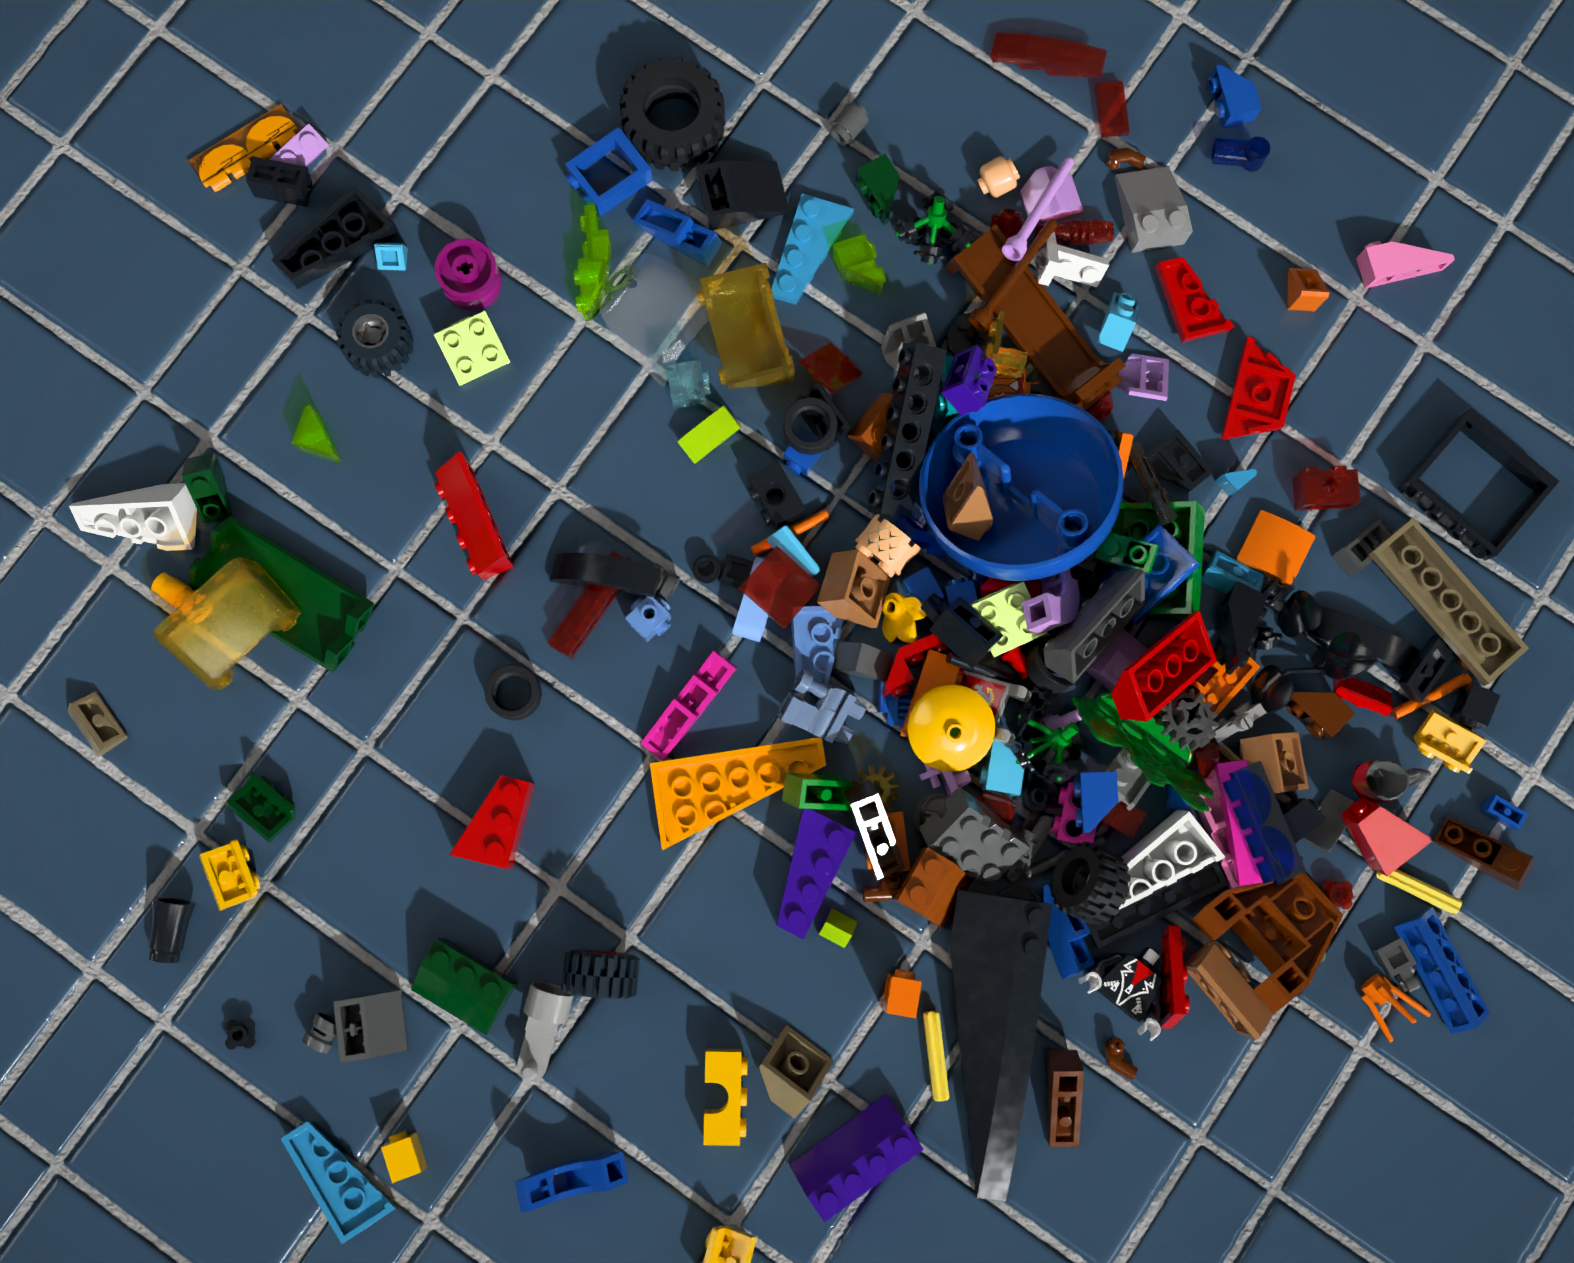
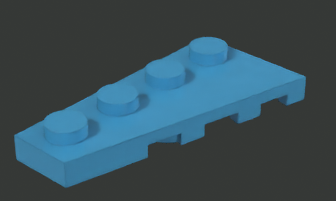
(811, 236)
(338, 1186)

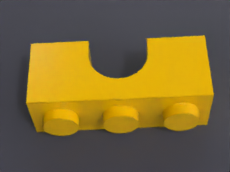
(725, 1124)

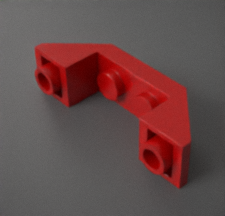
(900, 676)

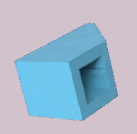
(1119, 321)
(1001, 770)

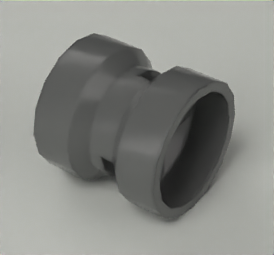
(667, 583)
(321, 1033)

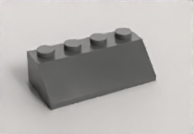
(1096, 624)

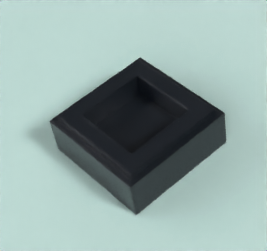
(735, 571)

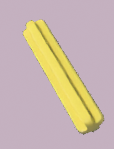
(1422, 890)
(936, 1055)

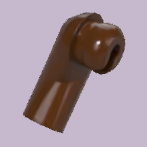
(884, 891)

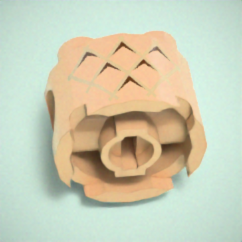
(886, 545)

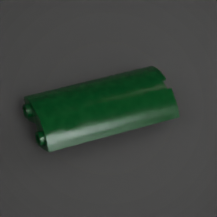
(329, 609)

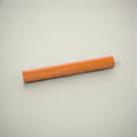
(796, 529)
(1433, 695)

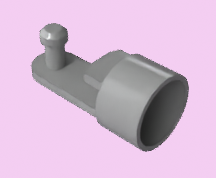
(546, 1009)

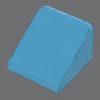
(1233, 481)

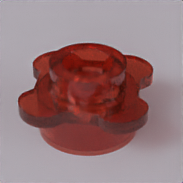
(1345, 890)

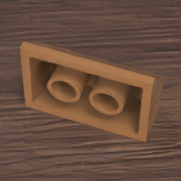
(1229, 990)

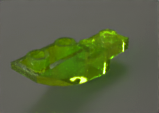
(595, 266)

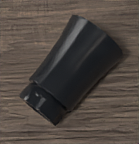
(169, 928)

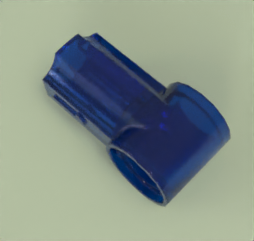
(1238, 152)

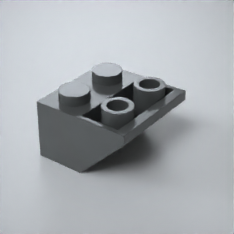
(370, 1026)

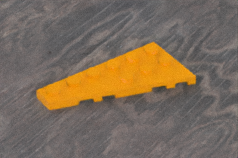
(710, 787)

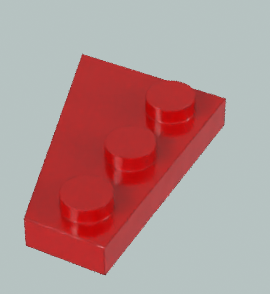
(1173, 995)

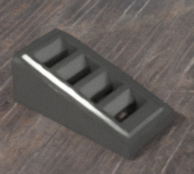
(1348, 556)

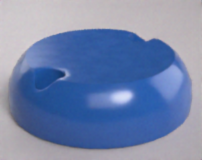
(1047, 480)

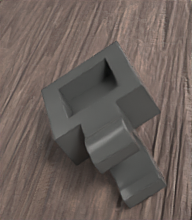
(1397, 960)

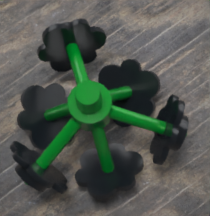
(1064, 742)

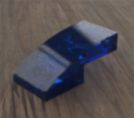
(919, 535)

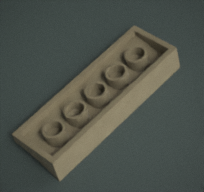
(1448, 601)

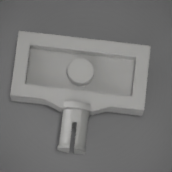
(1242, 720)

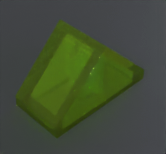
(313, 437)

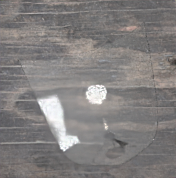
(656, 316)

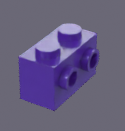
(969, 380)

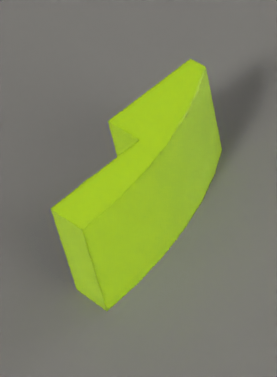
(709, 434)

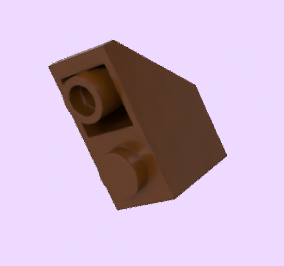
(1321, 712)

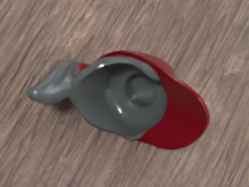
(1384, 780)

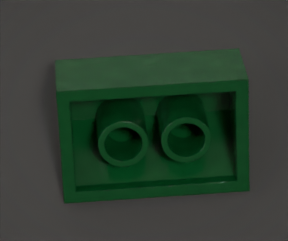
(463, 985)

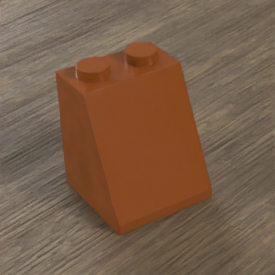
(931, 886)

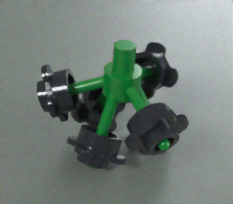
(949, 233)

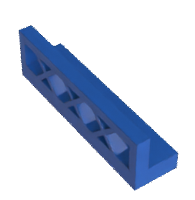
(1441, 972)

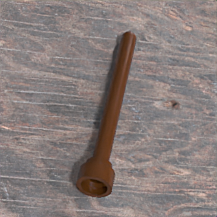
(982, 317)

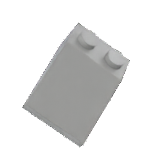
(1153, 209)

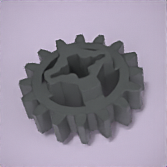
(1188, 720)

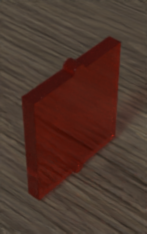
(830, 367)

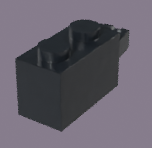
(961, 628)

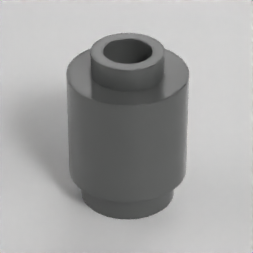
(849, 123)

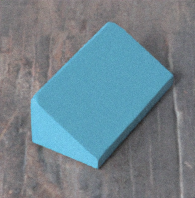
(792, 547)

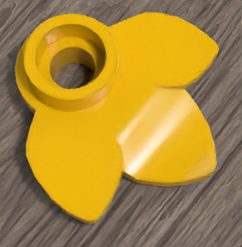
(901, 621)

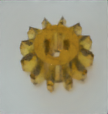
(883, 784)

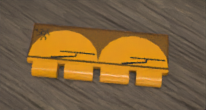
(239, 148)

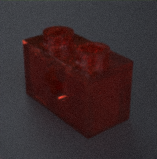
(1311, 495)

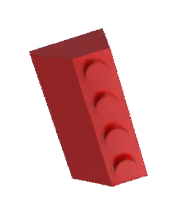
(473, 518)
(1164, 670)

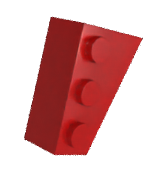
(497, 825)

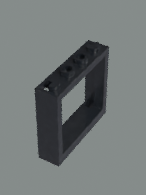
(1505, 453)

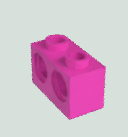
(1068, 814)

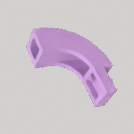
(1055, 606)

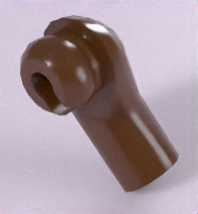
(1126, 155)
(1115, 1058)

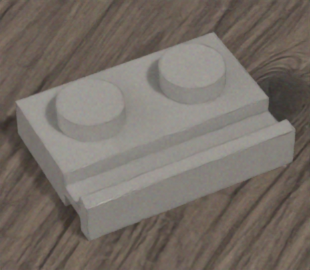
(1129, 778)

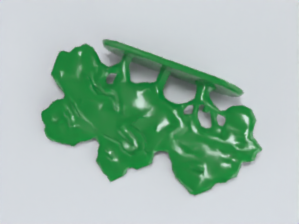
(1148, 748)

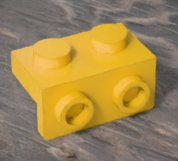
(1448, 741)
(229, 874)
(729, 1245)

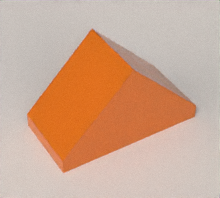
(1305, 289)

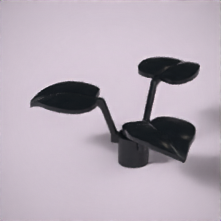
(1344, 659)

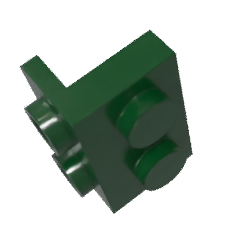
(262, 807)

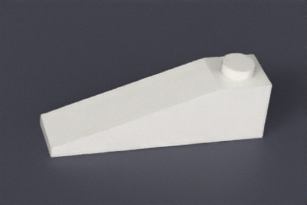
(150, 514)

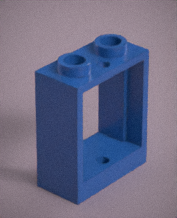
(637, 180)

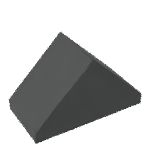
(862, 660)

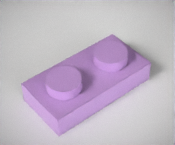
(302, 148)

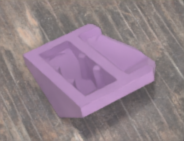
(1064, 201)
(1145, 377)

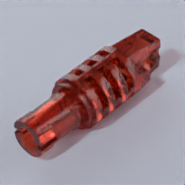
(1082, 232)

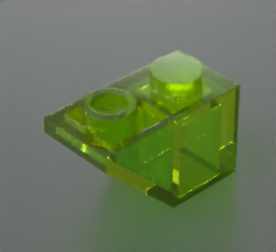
(857, 264)

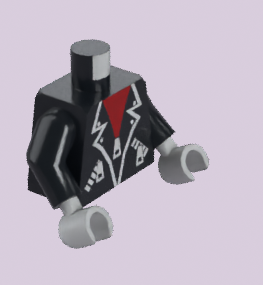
(1130, 986)

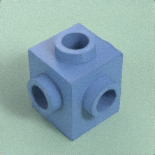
(649, 627)

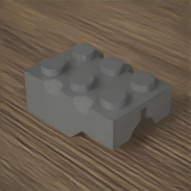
(974, 837)

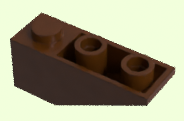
(1485, 853)

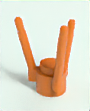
(1380, 990)

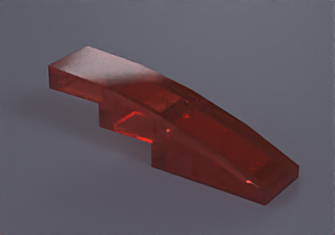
(1049, 54)

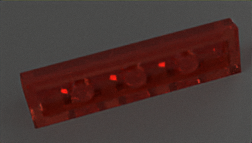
(583, 618)

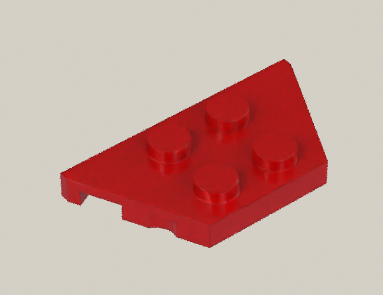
(1258, 394)

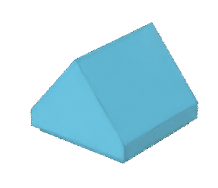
(391, 256)

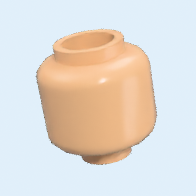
(998, 177)

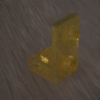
(1008, 361)

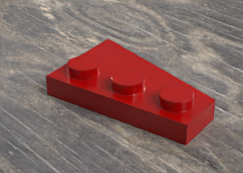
(1189, 304)

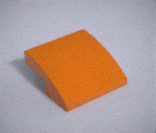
(1276, 547)

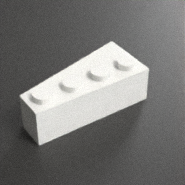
(1168, 853)

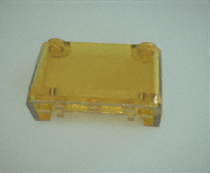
(746, 328)
(226, 621)

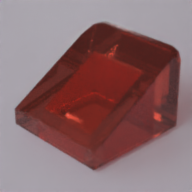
(1207, 758)

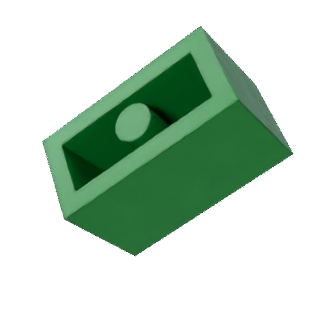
(816, 791)

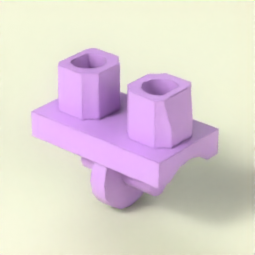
(951, 780)

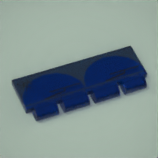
(1263, 815)

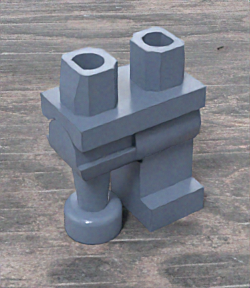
(827, 715)

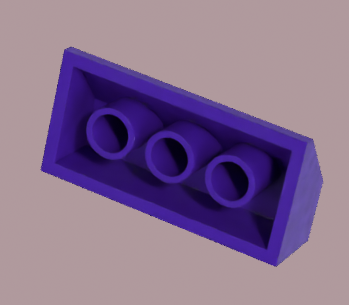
(855, 1157)

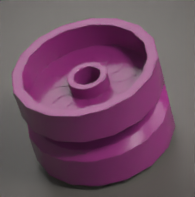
(468, 274)

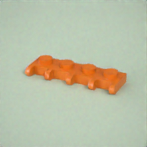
(1222, 686)

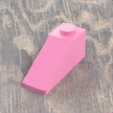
(1398, 261)

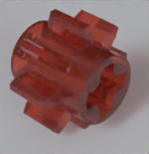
(1008, 222)

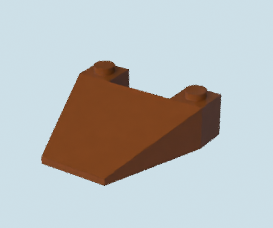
(1282, 925)

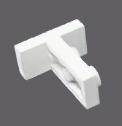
(1068, 264)

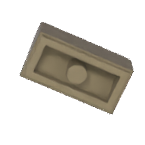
(96, 723)

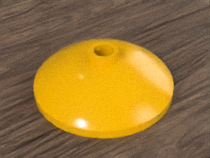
(941, 711)

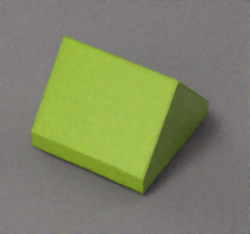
(838, 928)

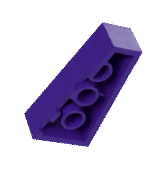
(814, 863)

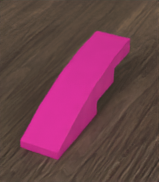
(689, 705)
(1241, 857)

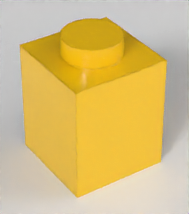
(403, 1156)

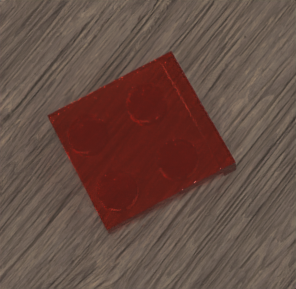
(779, 587)

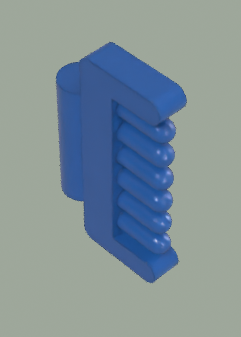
(890, 706)

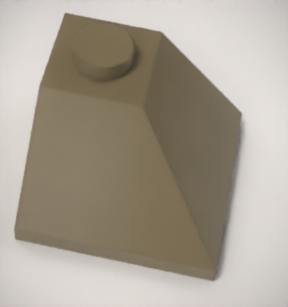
(793, 1071)

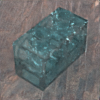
(688, 384)

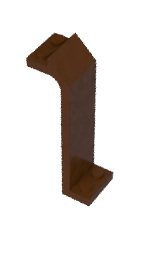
(1037, 324)

